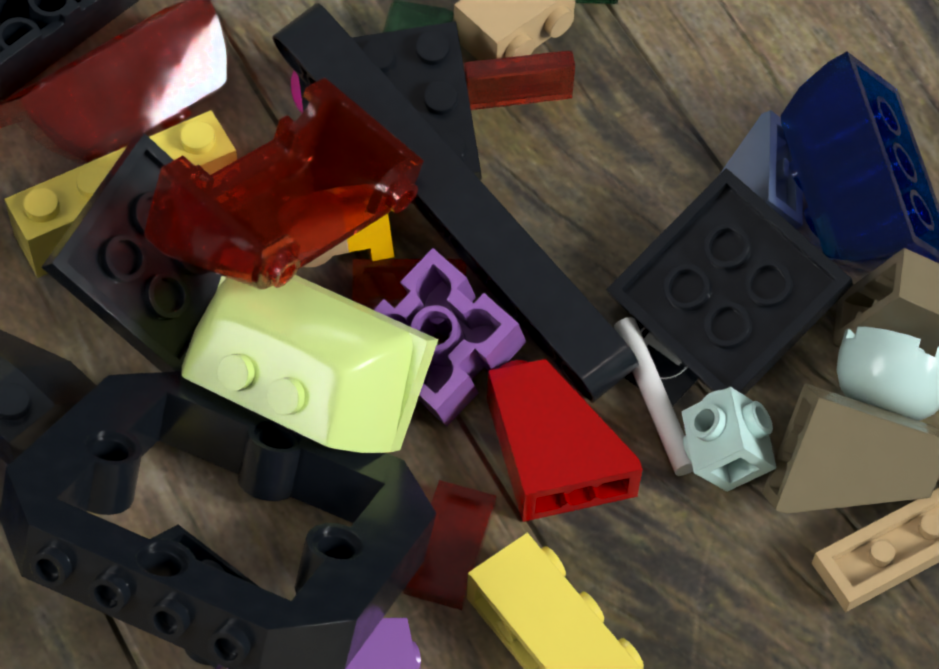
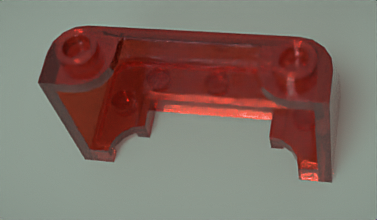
(287, 198)

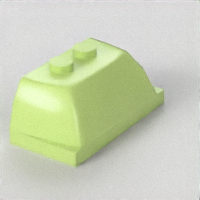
(312, 362)

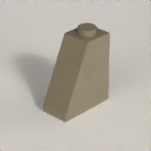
(897, 298)
(850, 456)

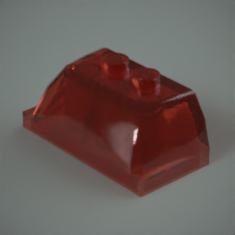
(124, 84)

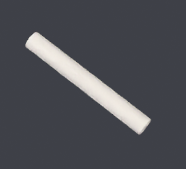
(656, 397)

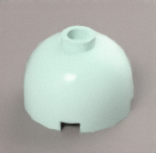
(889, 372)

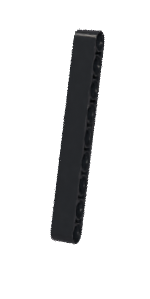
(468, 213)

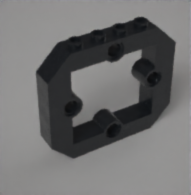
(156, 584)

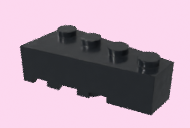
(43, 31)

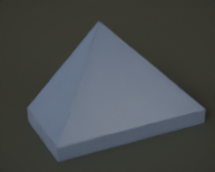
(764, 167)

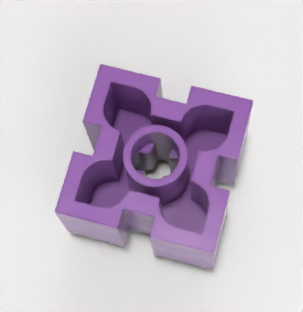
(478, 332)

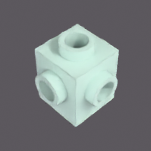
(728, 439)

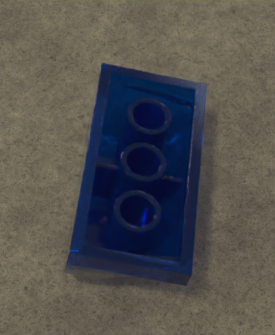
(859, 167)

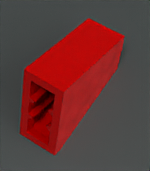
(555, 443)

